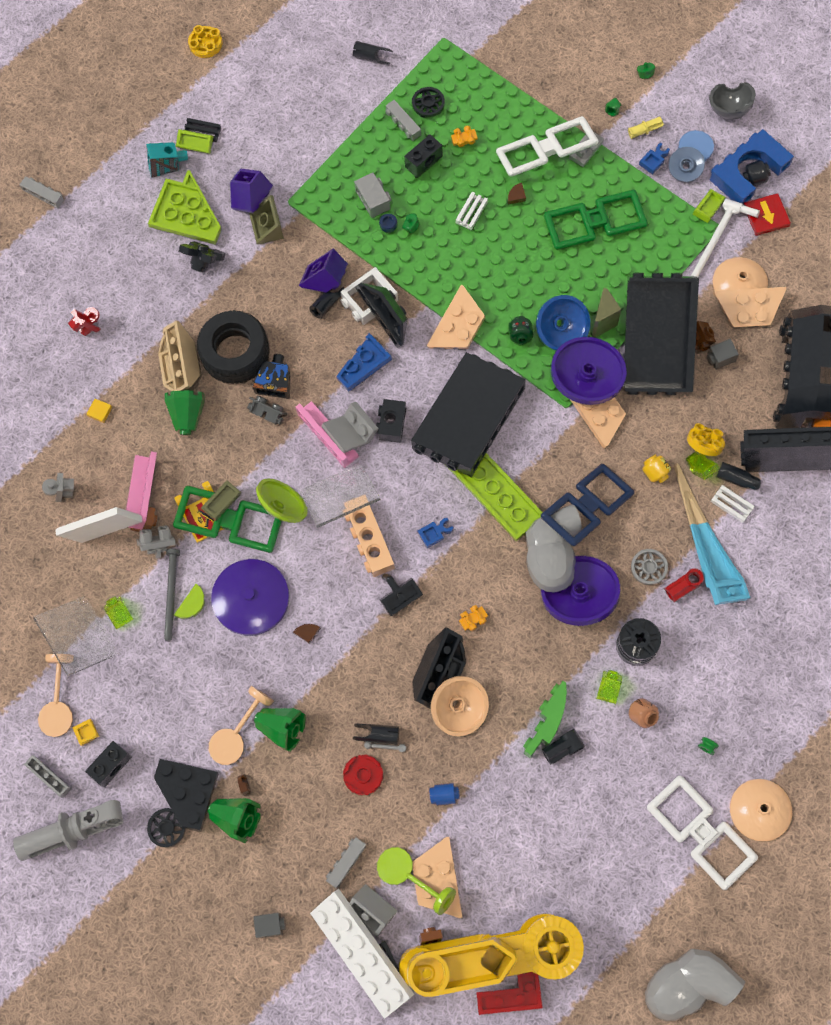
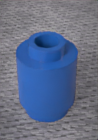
(444, 794)

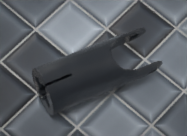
(369, 51)
(324, 303)
(738, 476)
(379, 733)

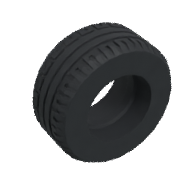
(226, 325)

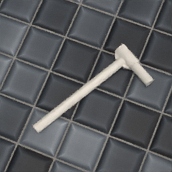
(730, 207)

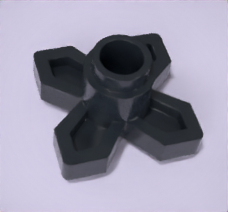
(201, 255)

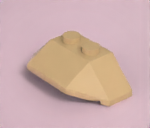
(178, 358)

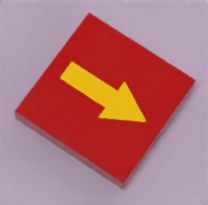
(771, 214)

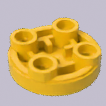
(205, 41)
(706, 440)

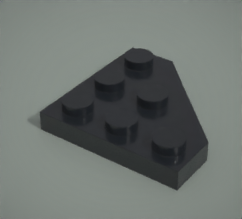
(186, 791)

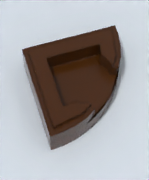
(516, 194)
(307, 632)
(243, 784)

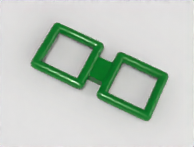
(595, 219)
(229, 520)

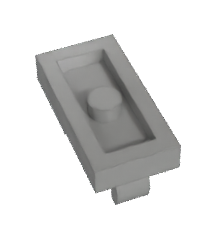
(583, 156)

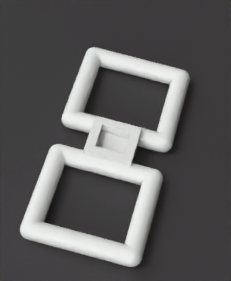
(547, 146)
(702, 832)

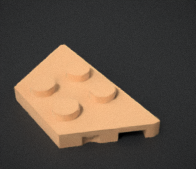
(750, 306)
(458, 324)
(602, 419)
(437, 871)

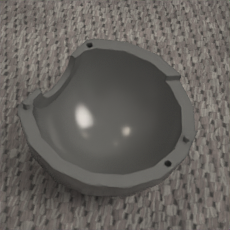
(732, 102)

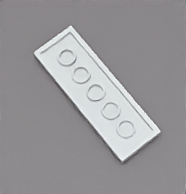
(362, 953)

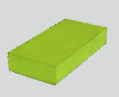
(194, 141)
(709, 205)

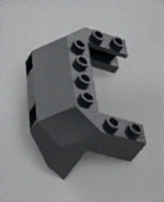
(806, 353)

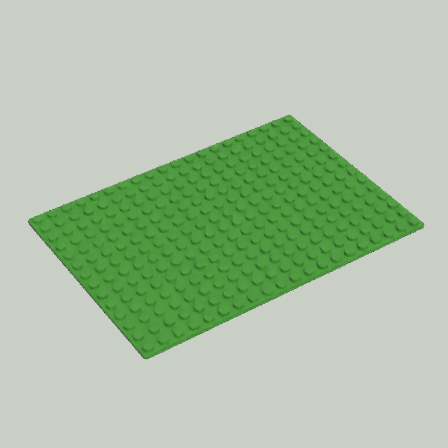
(509, 253)

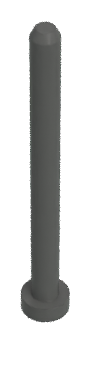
(172, 553)

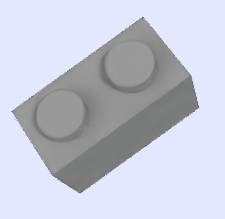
(372, 194)
(372, 910)

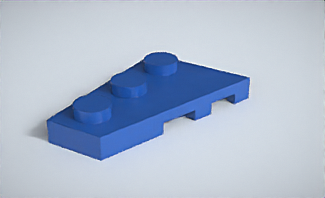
(365, 362)

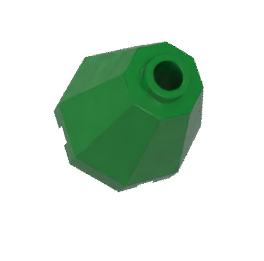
(185, 409)
(281, 725)
(235, 817)

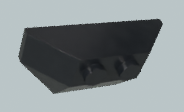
(386, 311)
(441, 661)

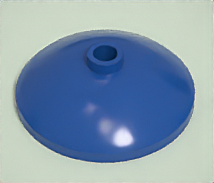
(573, 316)

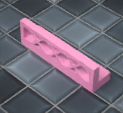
(314, 419)
(141, 487)

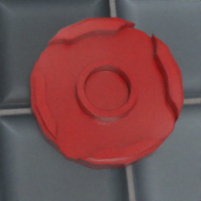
(360, 780)

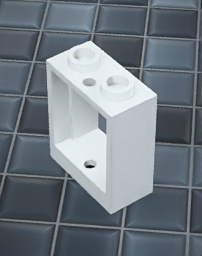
(379, 280)

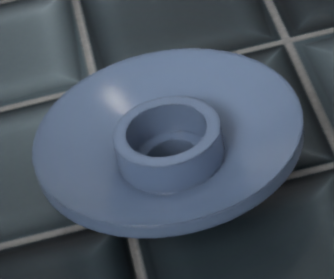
(688, 156)

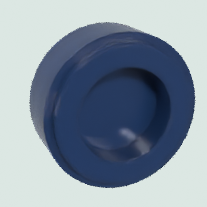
(388, 223)

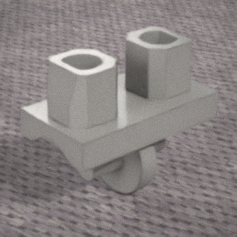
(61, 487)
(155, 544)

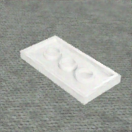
(99, 525)

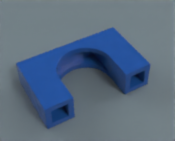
(759, 147)

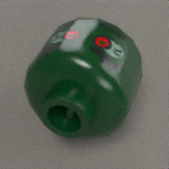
(520, 330)

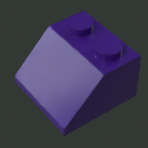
(324, 272)

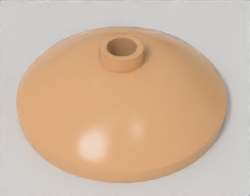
(728, 275)
(470, 708)
(748, 816)

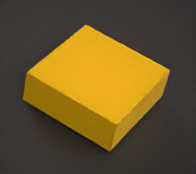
(99, 410)
(85, 732)

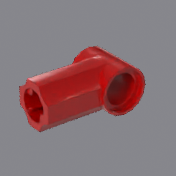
(683, 585)

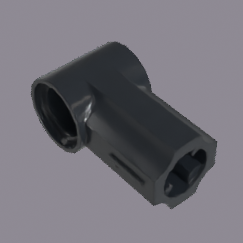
(567, 745)

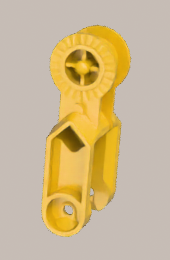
(541, 946)

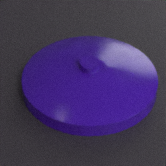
(588, 370)
(250, 597)
(589, 597)

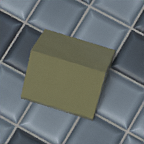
(266, 222)
(607, 314)

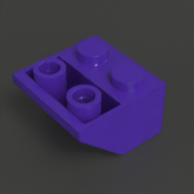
(248, 190)

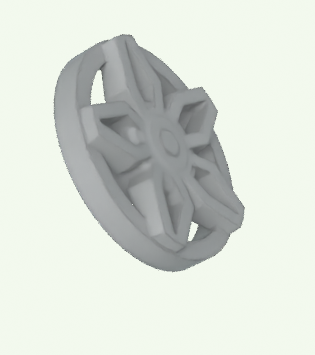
(649, 567)

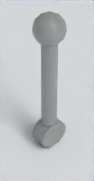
(401, 747)

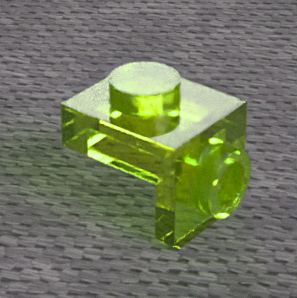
(701, 465)
(117, 612)
(609, 686)

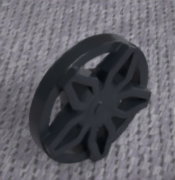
(428, 102)
(165, 828)

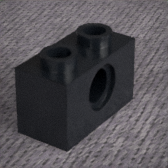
(423, 156)
(391, 431)
(108, 764)

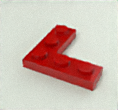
(524, 997)

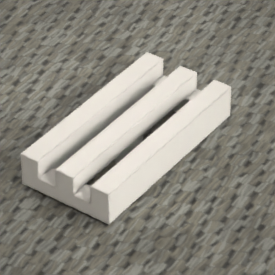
(477, 199)
(735, 497)

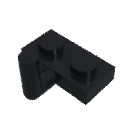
(400, 595)

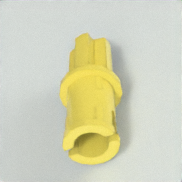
(645, 127)

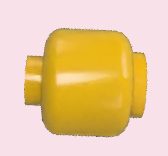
(656, 468)

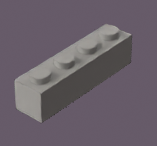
(403, 120)
(41, 192)
(47, 776)
(347, 861)

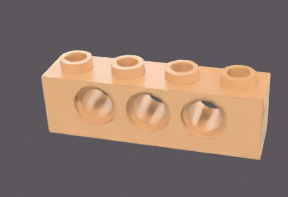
(383, 562)

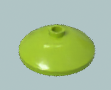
(281, 501)

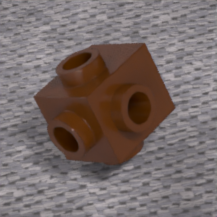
(704, 336)

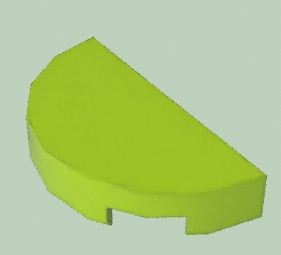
(192, 604)

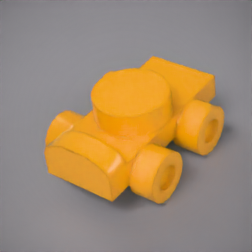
(463, 138)
(470, 620)

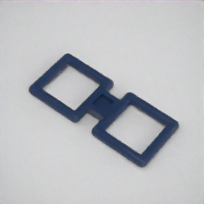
(587, 504)

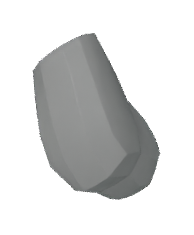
(550, 556)
(688, 982)

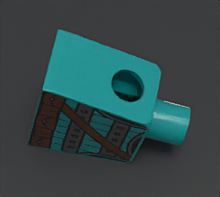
(164, 158)

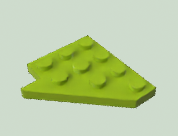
(185, 211)

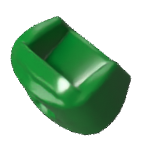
(646, 71)
(612, 107)
(411, 223)

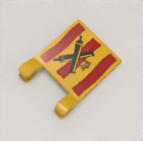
(196, 516)

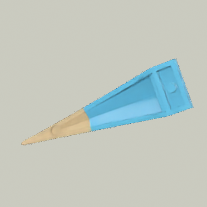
(717, 568)

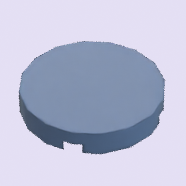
(699, 141)

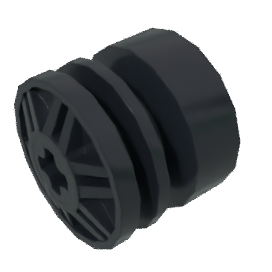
(633, 652)

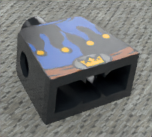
(273, 378)

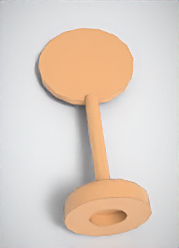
(55, 716)
(226, 744)

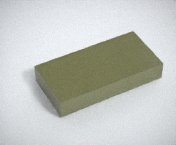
(221, 500)

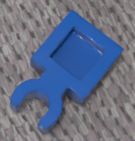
(653, 160)
(433, 533)

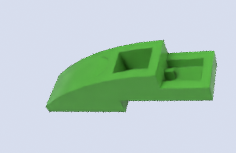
(552, 714)

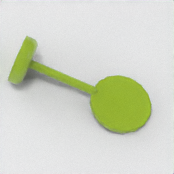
(396, 867)

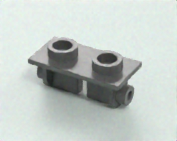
(273, 411)

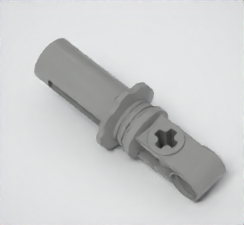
(68, 830)

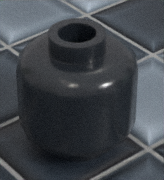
(757, 173)

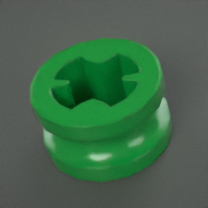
(708, 746)

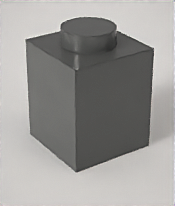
(722, 354)
(269, 925)

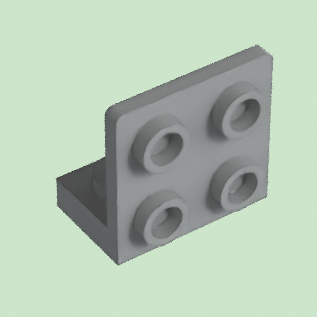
(352, 429)

